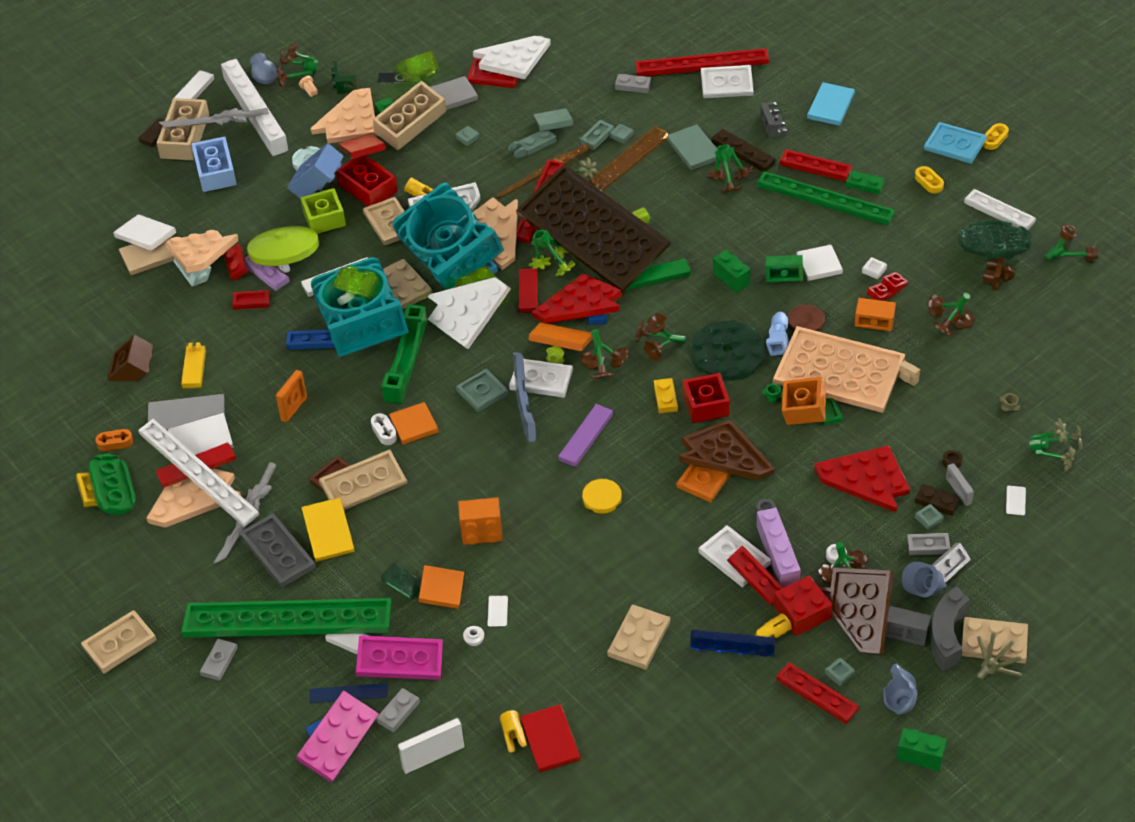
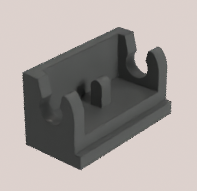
(772, 120)
(907, 625)

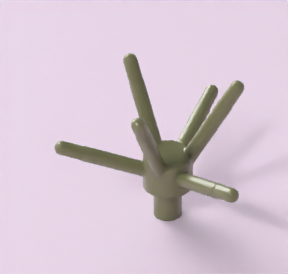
(990, 664)

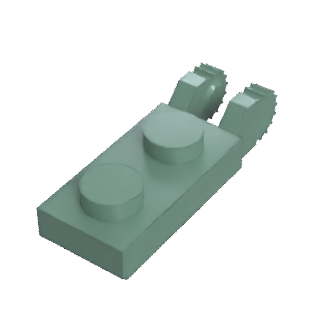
(532, 143)

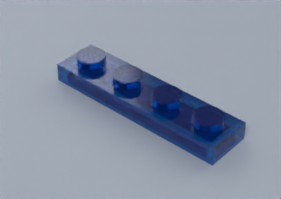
(732, 643)

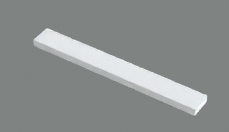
(198, 472)

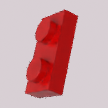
(236, 262)

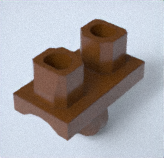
(1001, 272)

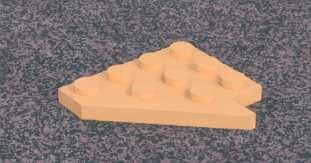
(349, 118)
(504, 222)
(200, 250)
(184, 501)

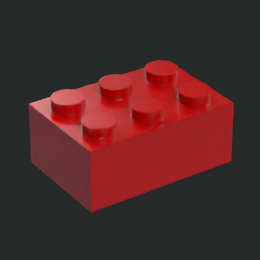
(366, 180)

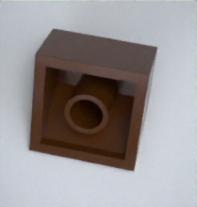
(130, 360)

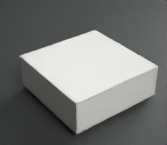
(874, 268)

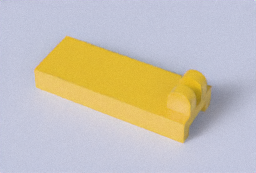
(193, 366)

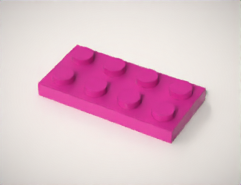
(399, 657)
(337, 736)

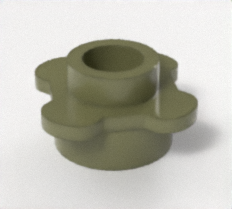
(1009, 402)

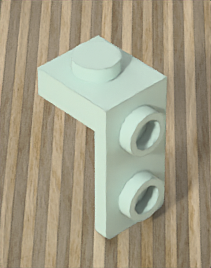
(197, 277)

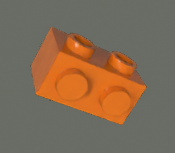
(878, 313)

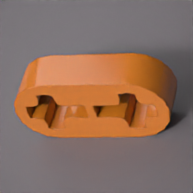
(114, 440)

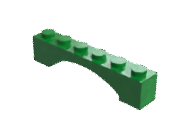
(397, 379)

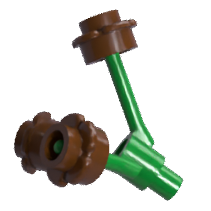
(1067, 233)

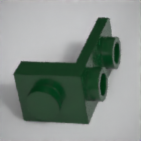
(344, 84)

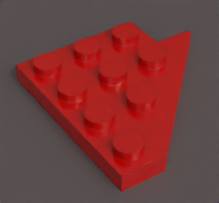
(579, 299)
(866, 475)

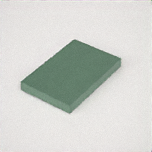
(693, 146)

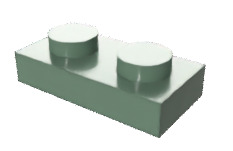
(596, 134)

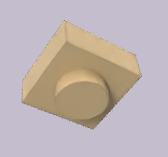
(909, 373)

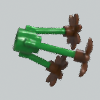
(309, 65)
(724, 154)

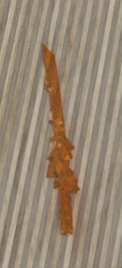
(561, 157)

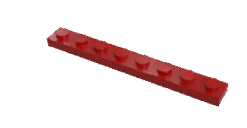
(696, 62)

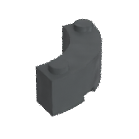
(947, 614)

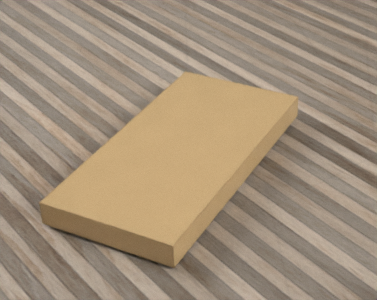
(364, 480)

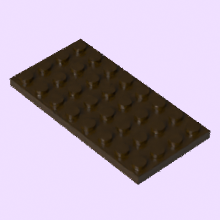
(593, 228)

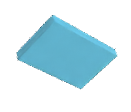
(831, 104)
(955, 142)

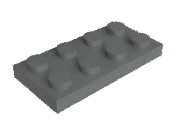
(277, 550)

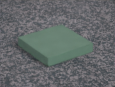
(553, 119)
(482, 390)

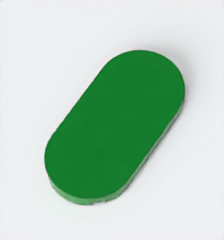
(111, 484)

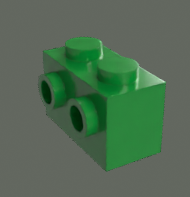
(784, 268)
(731, 271)
(921, 749)

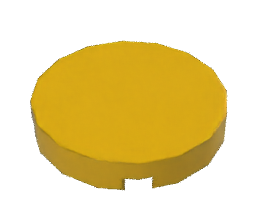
(602, 496)

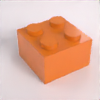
(804, 400)
(480, 521)

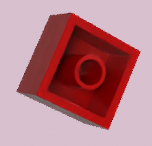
(706, 398)
(803, 605)

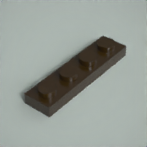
(744, 150)

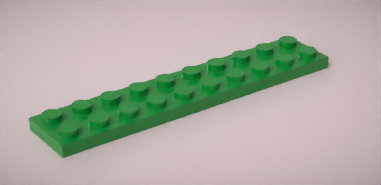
(287, 617)

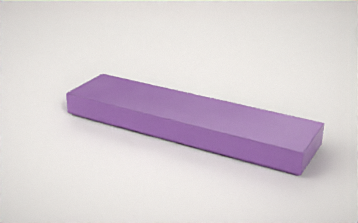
(585, 435)

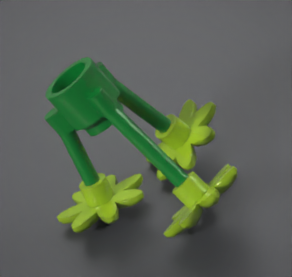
(542, 240)

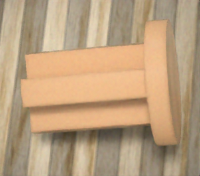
(307, 84)

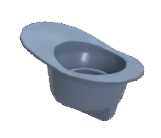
(922, 579)

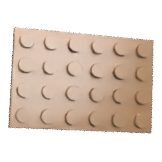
(849, 369)

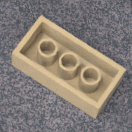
(409, 115)
(177, 141)

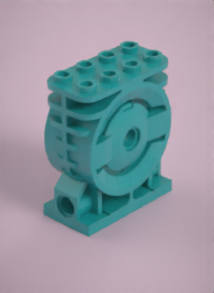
(453, 235)
(360, 320)

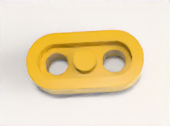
(996, 136)
(929, 179)

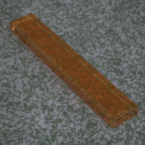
(629, 158)

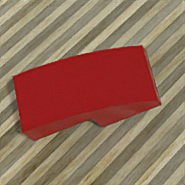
(890, 286)

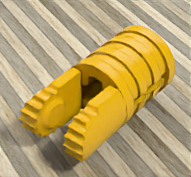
(416, 188)
(775, 627)
(512, 729)

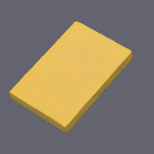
(328, 529)

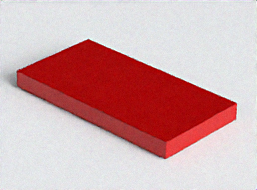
(362, 146)

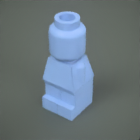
(778, 339)

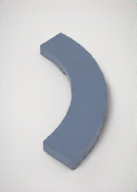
(522, 398)

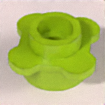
(555, 355)

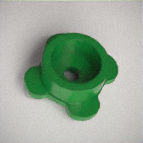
(772, 392)

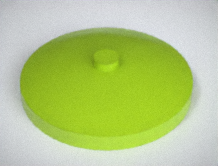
(283, 245)

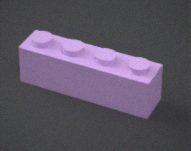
(778, 547)

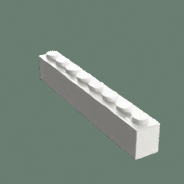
(250, 100)

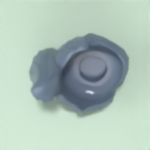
(262, 69)
(900, 692)

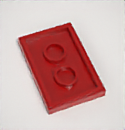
(489, 78)
(550, 738)

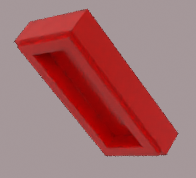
(251, 299)

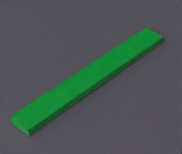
(826, 198)

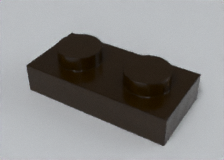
(939, 499)

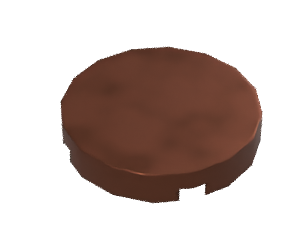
(806, 317)

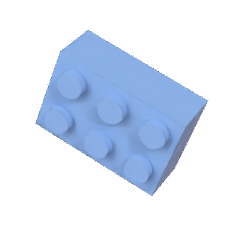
(214, 164)

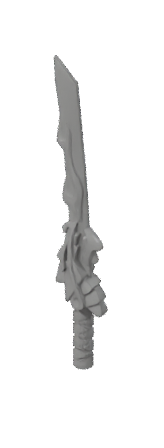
(224, 117)
(253, 499)

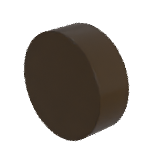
(952, 457)

